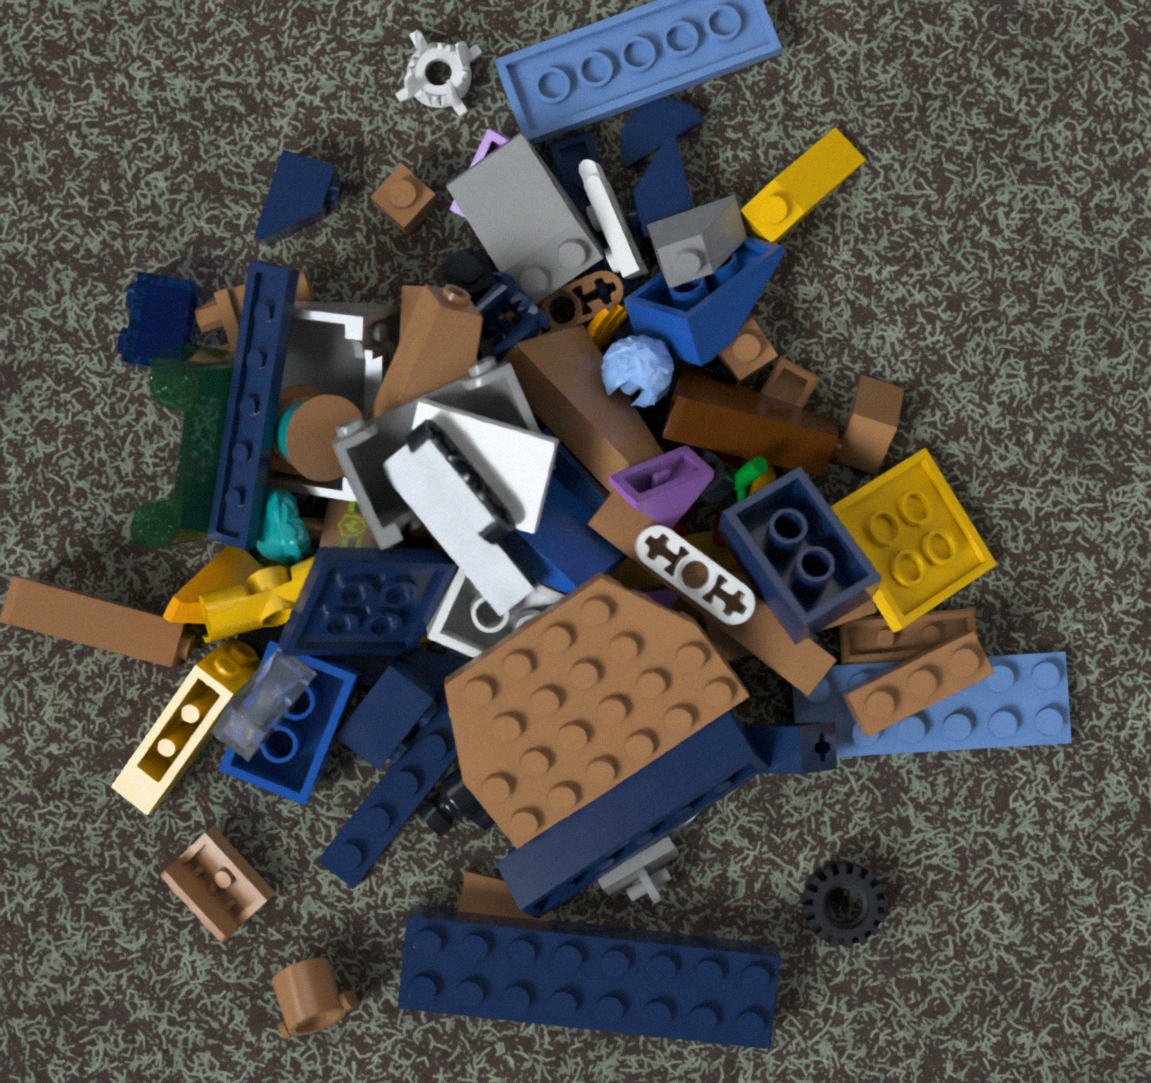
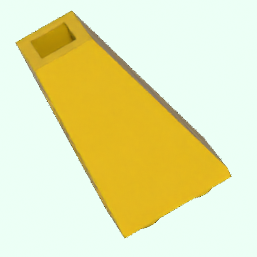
(186, 725)

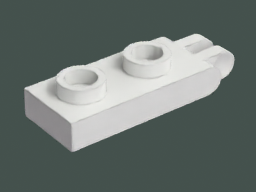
(607, 216)

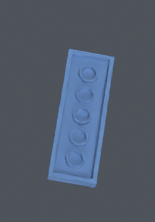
(631, 61)
(1011, 708)

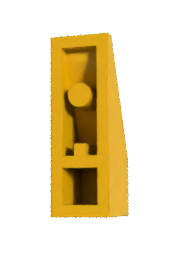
(800, 187)

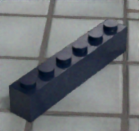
(631, 816)

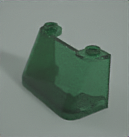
(197, 383)

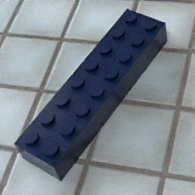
(589, 976)

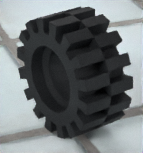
(870, 912)

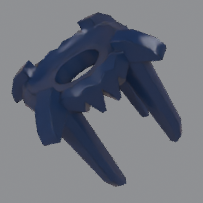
(528, 315)

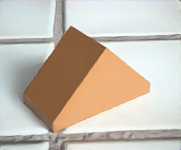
(870, 424)

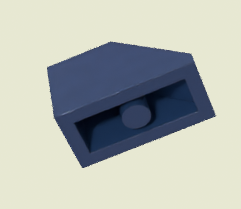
(660, 191)
(297, 197)

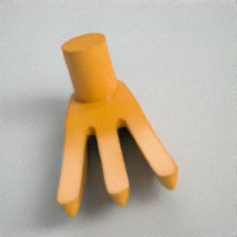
(605, 324)

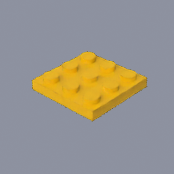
(914, 538)

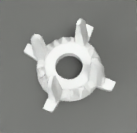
(448, 94)

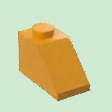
(225, 570)

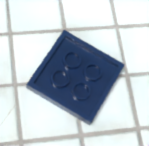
(366, 602)

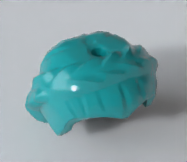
(281, 530)

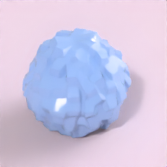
(638, 365)

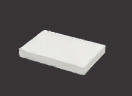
(507, 457)

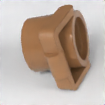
(310, 997)

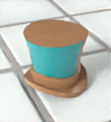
(304, 432)

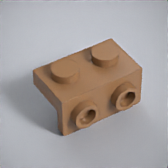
(217, 884)

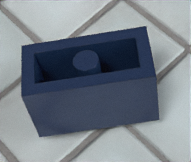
(388, 713)

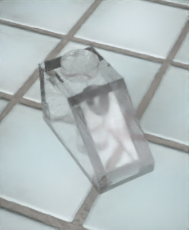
(263, 703)

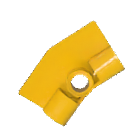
(271, 600)

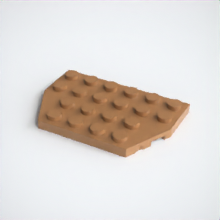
(582, 703)

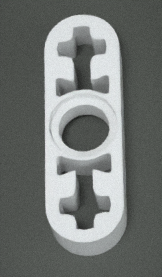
(729, 585)

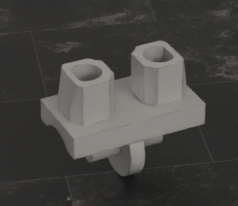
(638, 868)

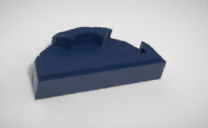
(652, 124)

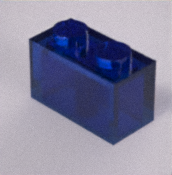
(158, 319)

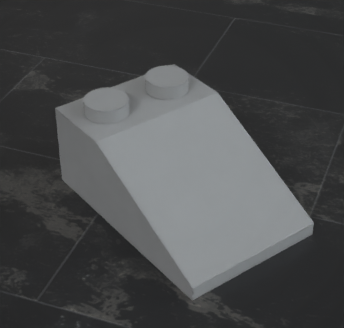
(526, 219)

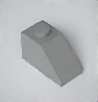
(697, 240)

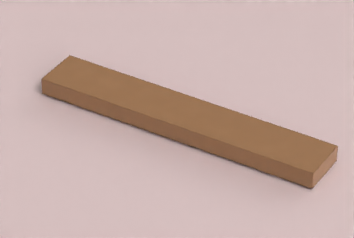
(761, 634)

